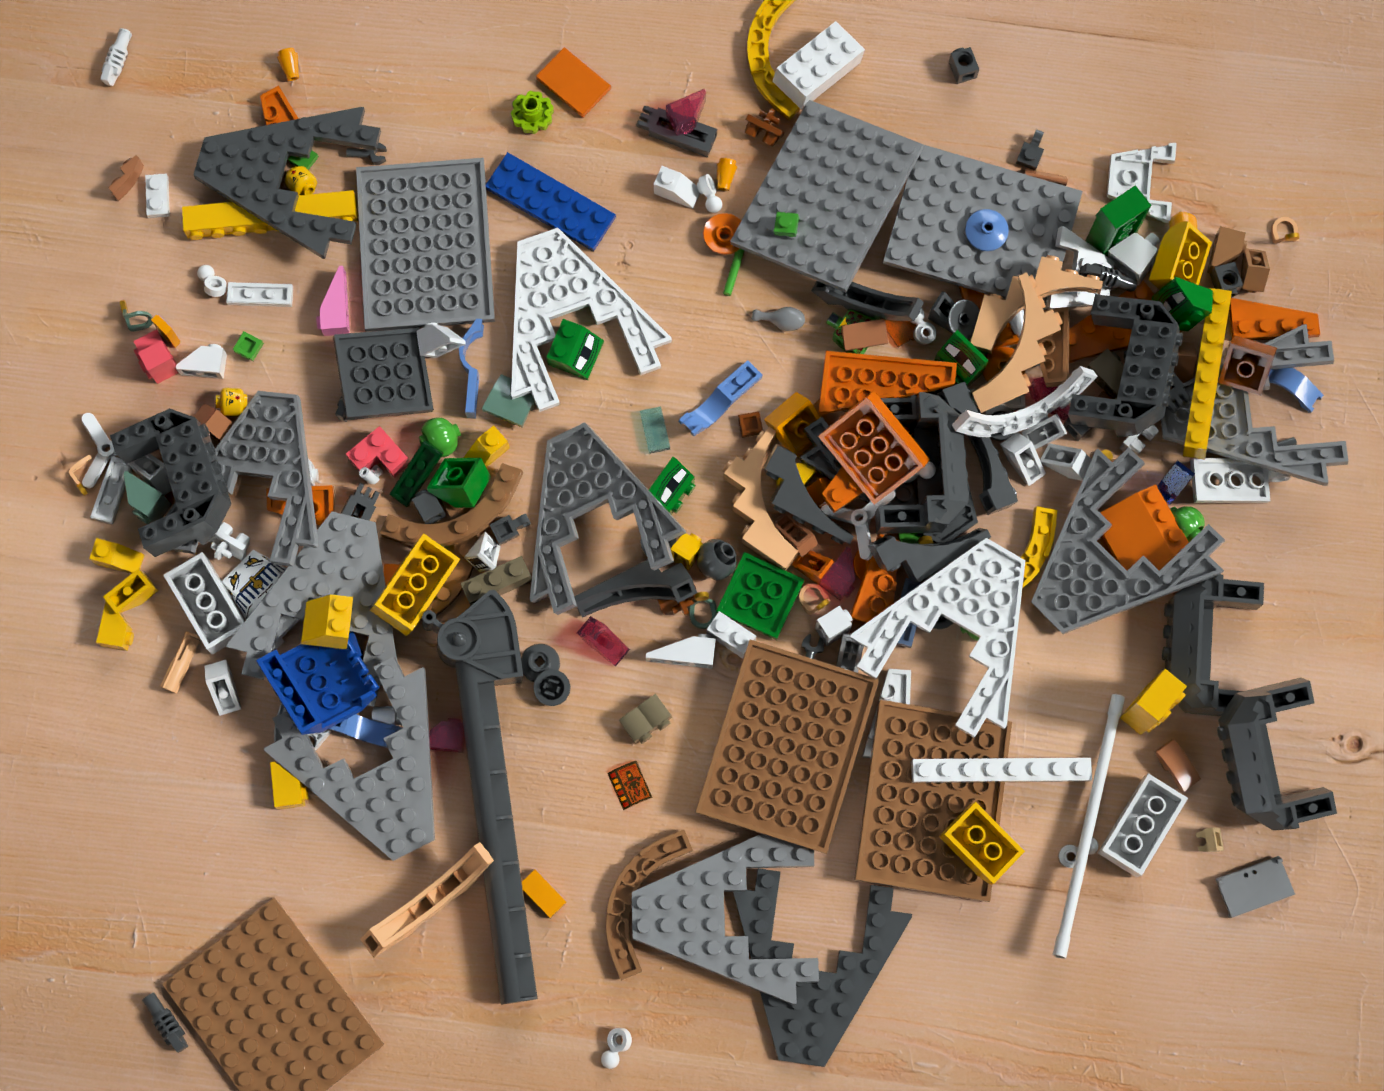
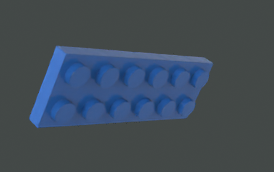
(550, 201)

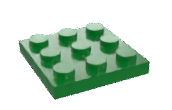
(760, 596)

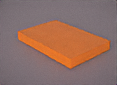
(573, 82)

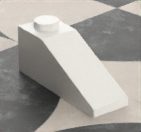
(687, 652)

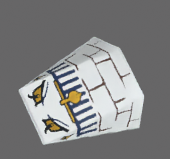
(249, 585)

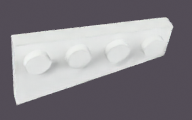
(895, 689)

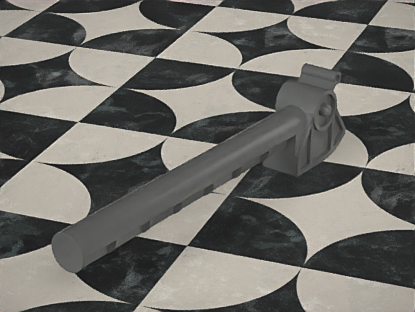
(487, 654)

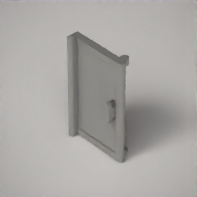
(1248, 891)

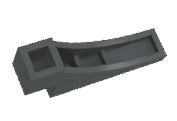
(870, 302)
(794, 497)
(923, 559)
(637, 584)

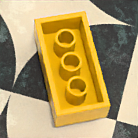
(414, 584)
(1154, 702)

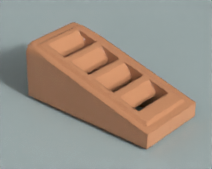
(804, 542)

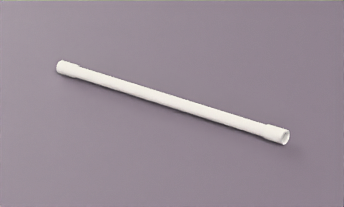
(1063, 937)

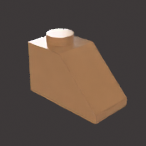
(1226, 247)
(1254, 270)

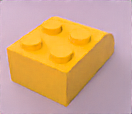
(1180, 255)
(981, 843)

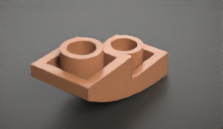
(122, 185)
(1178, 764)

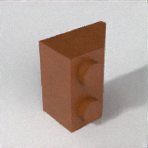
(1247, 365)

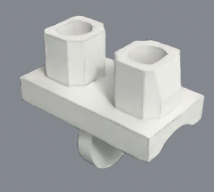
(1135, 444)
(228, 546)

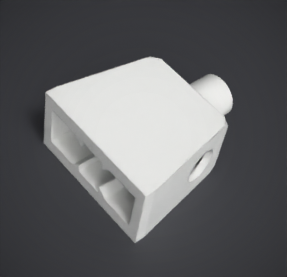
(1135, 255)

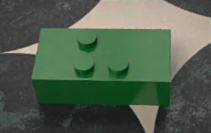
(1118, 220)

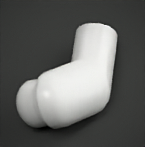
(371, 475)

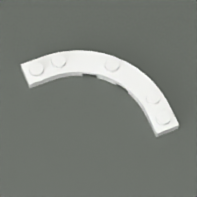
(986, 425)

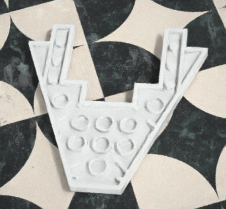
(558, 280)
(978, 594)

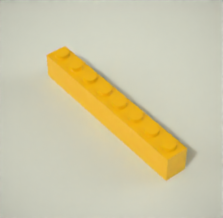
(229, 218)
(1207, 376)

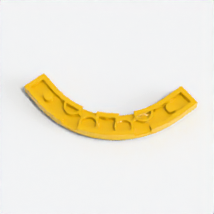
(759, 56)
(1039, 542)

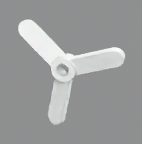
(102, 458)
(862, 526)

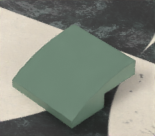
(502, 406)

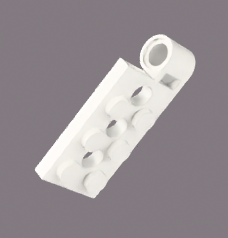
(1226, 491)

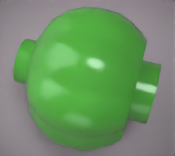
(441, 435)
(1189, 521)

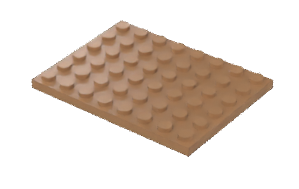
(787, 746)
(906, 818)
(272, 1008)

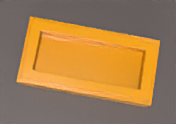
(165, 330)
(542, 893)

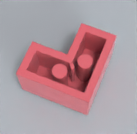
(155, 357)
(378, 449)

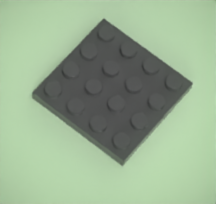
(382, 374)

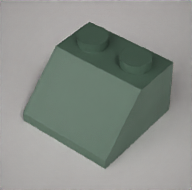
(146, 501)

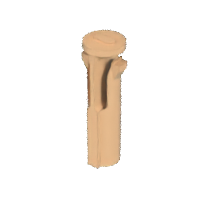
(180, 663)

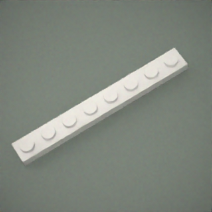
(1001, 770)

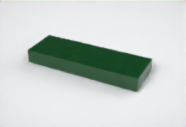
(416, 473)

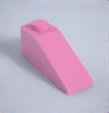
(334, 308)

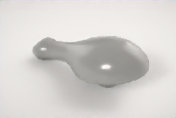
(784, 318)

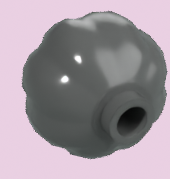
(716, 559)

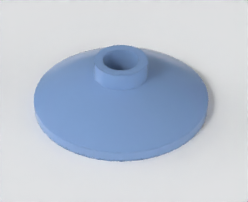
(984, 239)

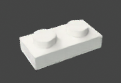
(157, 195)

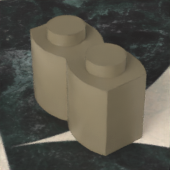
(645, 719)

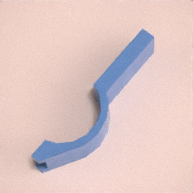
(471, 335)
(1297, 385)
(722, 398)
(366, 729)

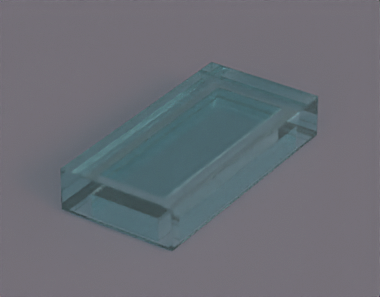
(655, 430)

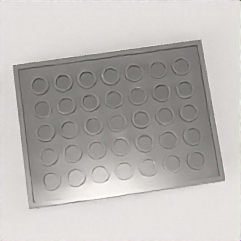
(842, 186)
(942, 197)
(424, 244)

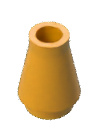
(289, 62)
(725, 173)

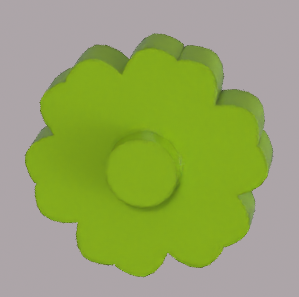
(532, 112)

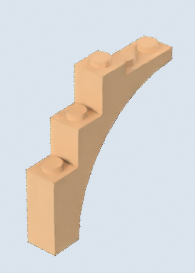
(1050, 280)
(1036, 325)
(746, 476)
(429, 902)

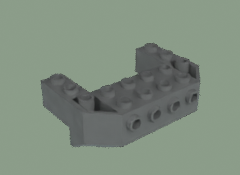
(1146, 369)
(192, 473)
(946, 492)
(1190, 638)
(1251, 758)

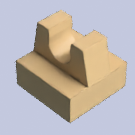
(1213, 840)

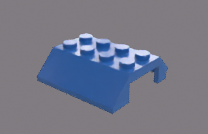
(319, 684)

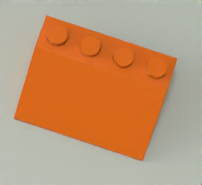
(874, 448)
(1143, 527)

